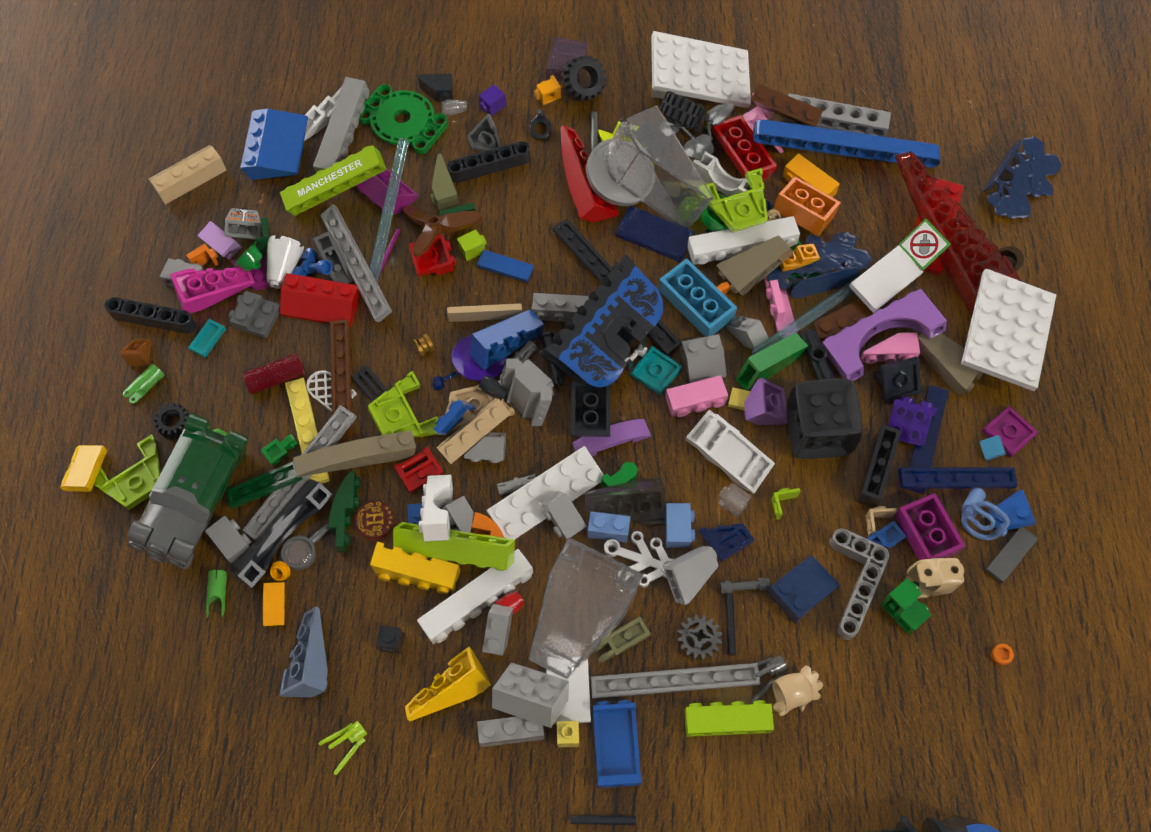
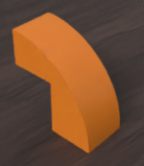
(485, 526)

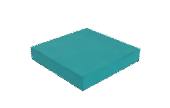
(656, 371)

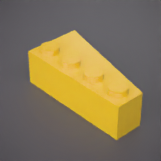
(414, 569)

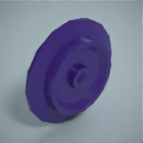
(468, 366)

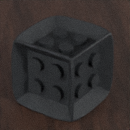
(824, 418)

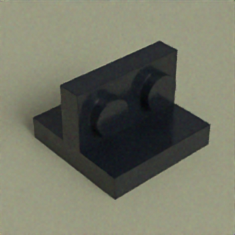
(899, 379)

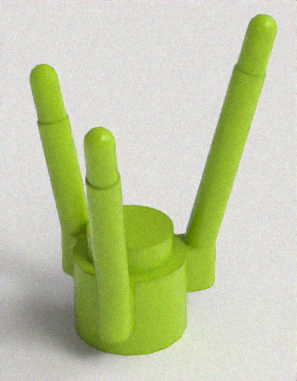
(353, 732)

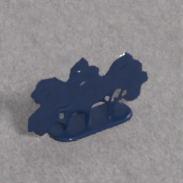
(1026, 179)
(831, 255)

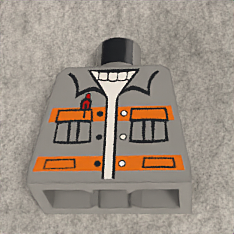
(242, 223)

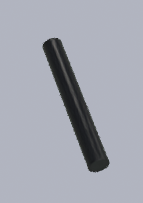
(730, 621)
(602, 820)

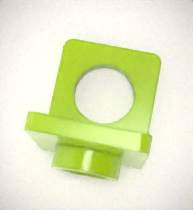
(782, 494)

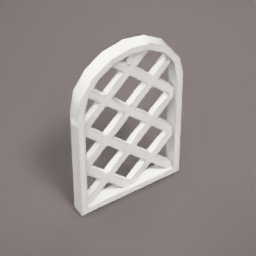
(325, 379)

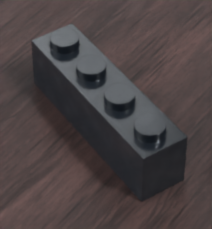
(879, 466)

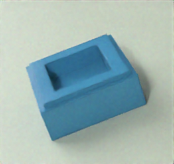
(992, 447)

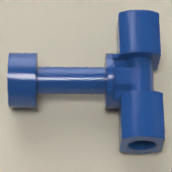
(309, 266)

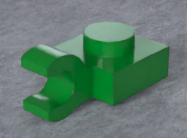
(277, 451)

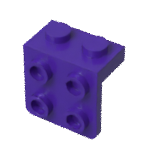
(912, 419)

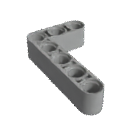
(863, 581)

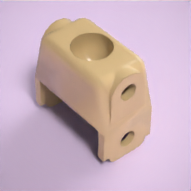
(936, 576)

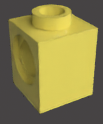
(568, 734)

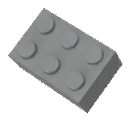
(530, 694)

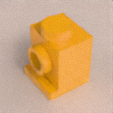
(548, 91)

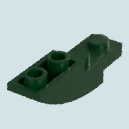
(344, 503)

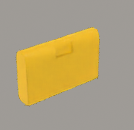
(83, 468)

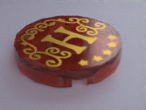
(374, 520)

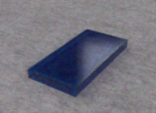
(654, 233)

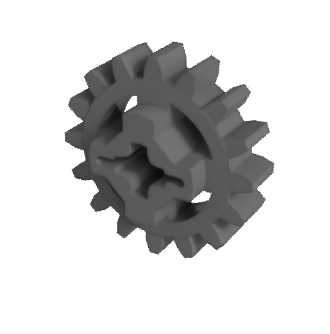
(707, 639)

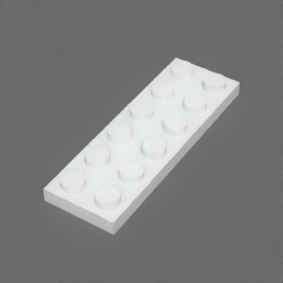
(524, 506)

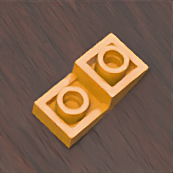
(802, 256)
(274, 604)

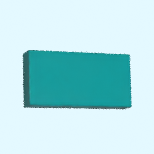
(206, 338)

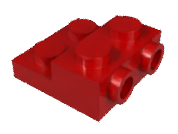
(435, 258)

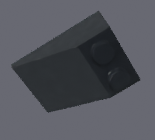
(590, 410)

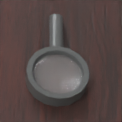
(300, 551)

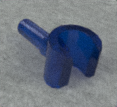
(438, 380)

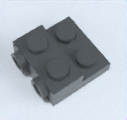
(254, 314)

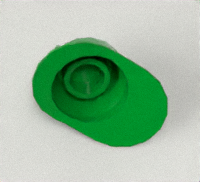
(250, 259)

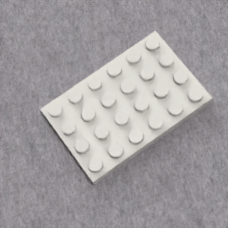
(700, 69)
(1009, 330)

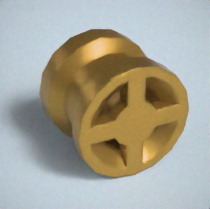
(423, 345)

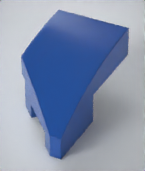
(888, 536)

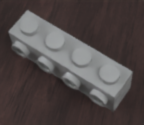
(556, 306)

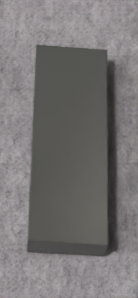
(1011, 554)

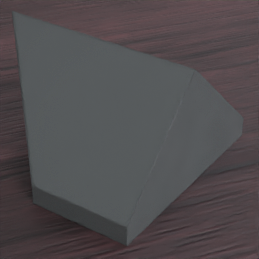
(484, 135)

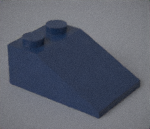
(802, 589)

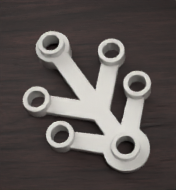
(644, 559)

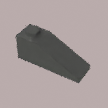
(329, 251)

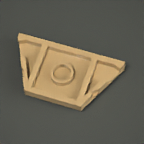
(477, 398)

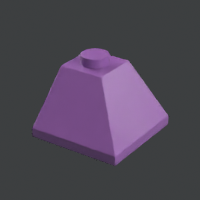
(766, 404)

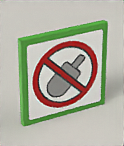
(924, 244)

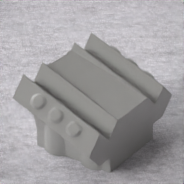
(527, 389)

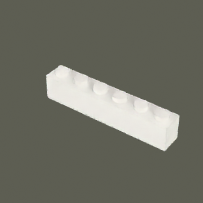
(727, 244)
(473, 598)

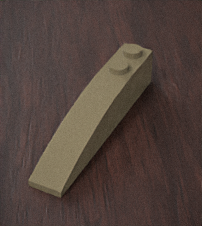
(357, 454)

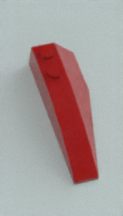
(588, 203)

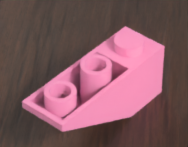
(893, 349)

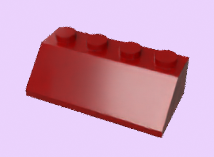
(318, 299)

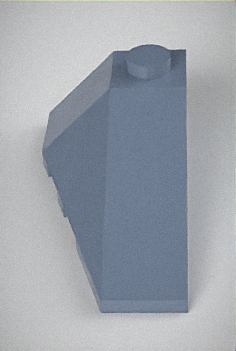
(309, 666)

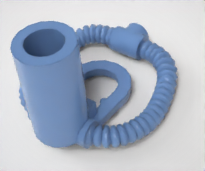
(972, 507)

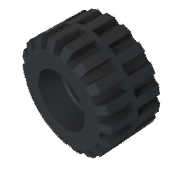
(596, 74)
(681, 110)

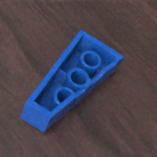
(504, 338)

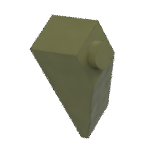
(442, 187)

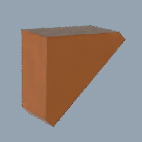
(137, 352)

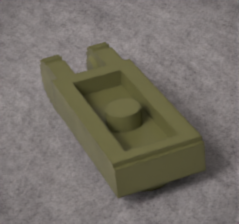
(624, 638)

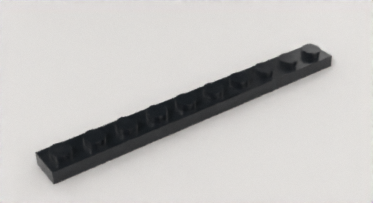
(599, 268)

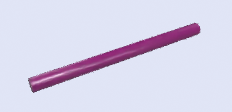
(388, 250)

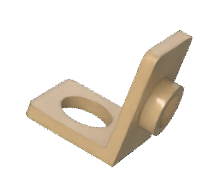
(877, 512)

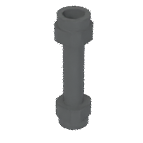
(762, 584)

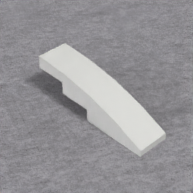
(320, 116)

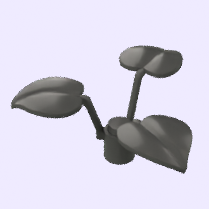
(697, 146)

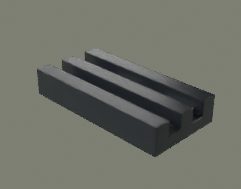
(361, 373)

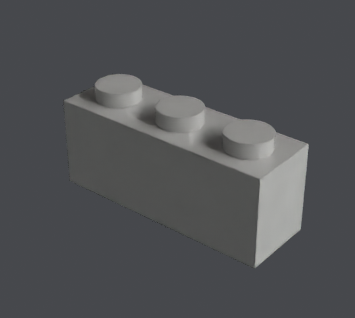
(508, 731)

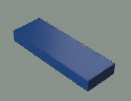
(505, 266)

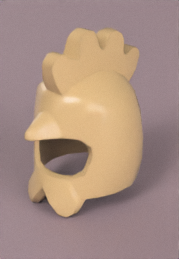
(796, 690)

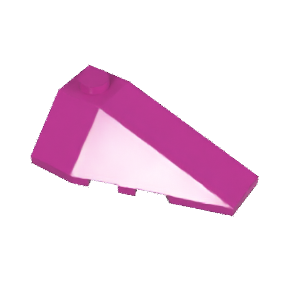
(205, 288)

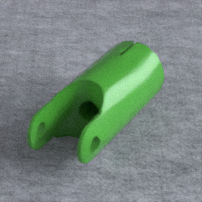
(143, 383)
(216, 589)

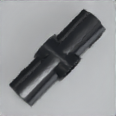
(820, 366)

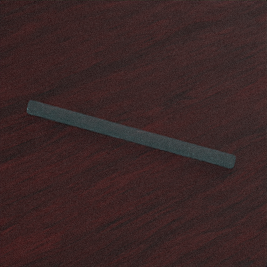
(388, 208)
(808, 317)

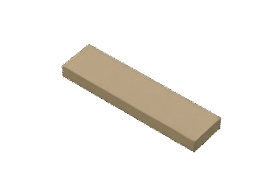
(483, 312)

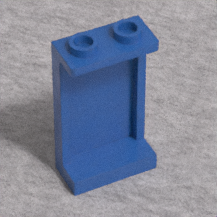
(616, 744)

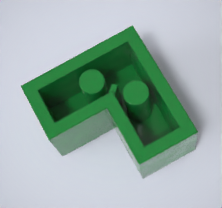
(905, 608)

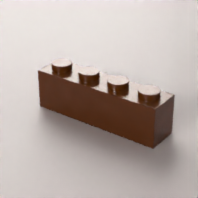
(786, 106)

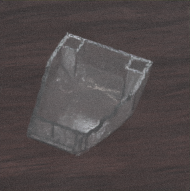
(581, 607)

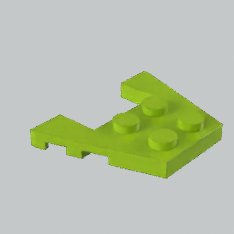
(742, 209)
(394, 414)
(135, 482)

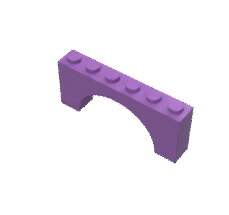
(912, 312)

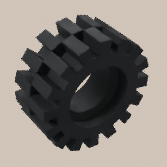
(165, 414)

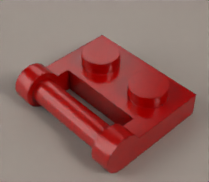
(418, 476)

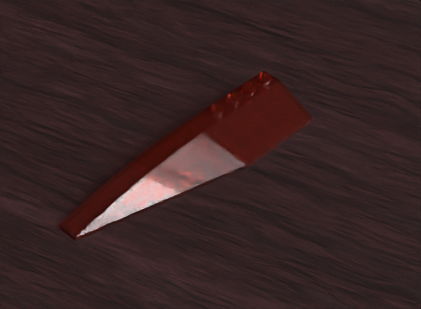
(969, 248)

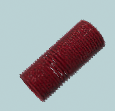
(280, 370)

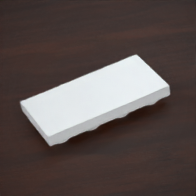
(886, 279)

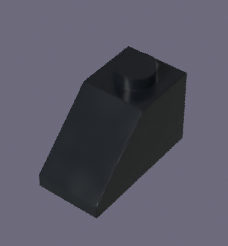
(437, 86)

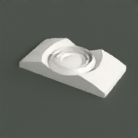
(734, 454)

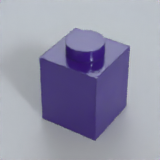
(492, 100)

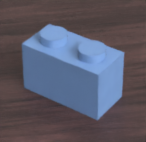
(679, 525)
(608, 526)

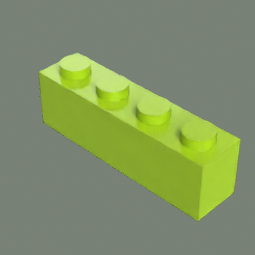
(728, 719)

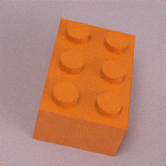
(807, 204)

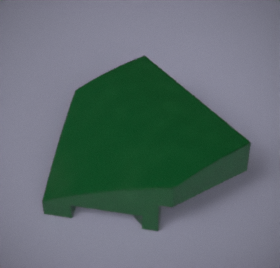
(262, 241)

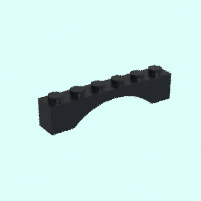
(259, 555)

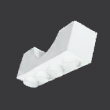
(712, 172)
(435, 521)

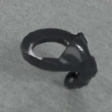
(540, 118)

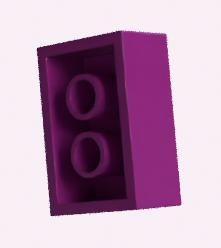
(929, 529)

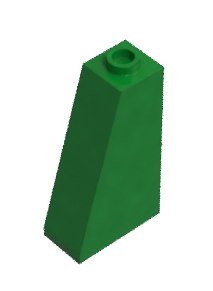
(771, 361)

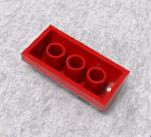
(738, 143)

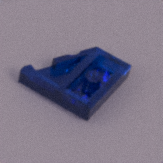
(727, 539)

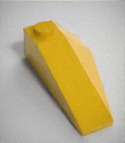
(458, 683)

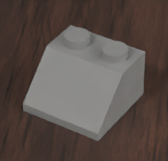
(703, 358)

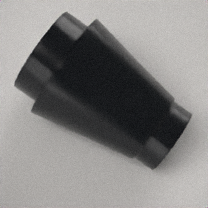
(492, 387)

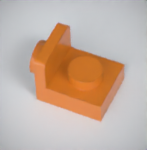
(202, 255)

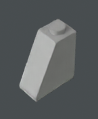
(690, 573)

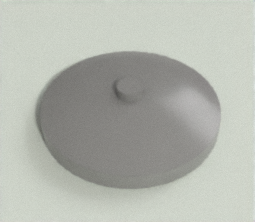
(603, 181)

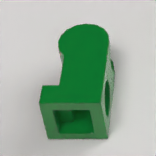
(627, 474)

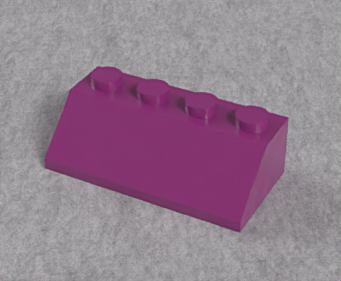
(377, 187)

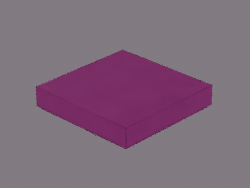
(1012, 430)

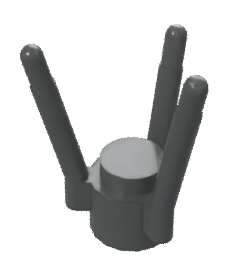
(774, 667)

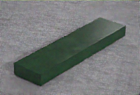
(262, 485)

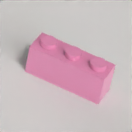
(696, 396)

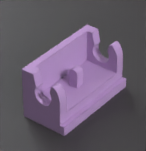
(218, 241)

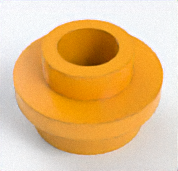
(279, 571)

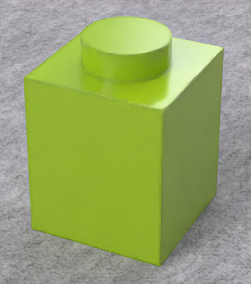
(471, 245)

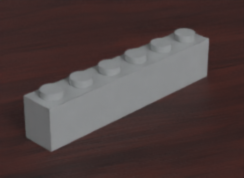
(342, 123)

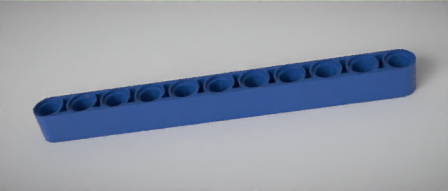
(842, 142)

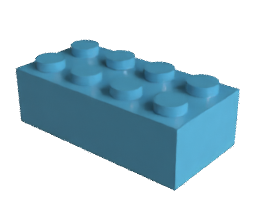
(697, 298)

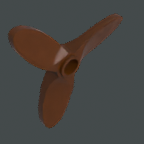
(436, 225)

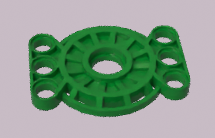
(414, 129)

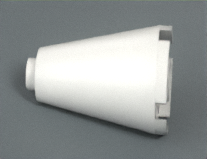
(281, 259)

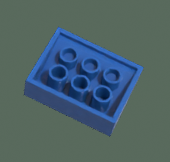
(274, 144)

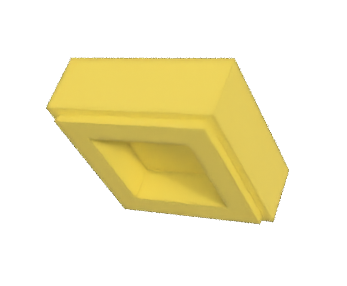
(738, 398)

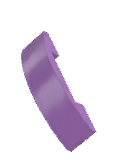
(619, 433)

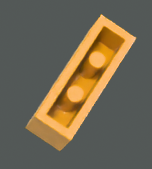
(810, 174)

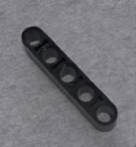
(489, 162)
(143, 311)

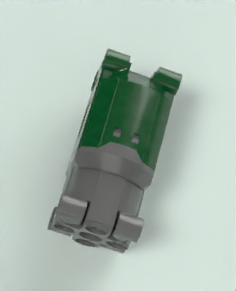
(187, 493)

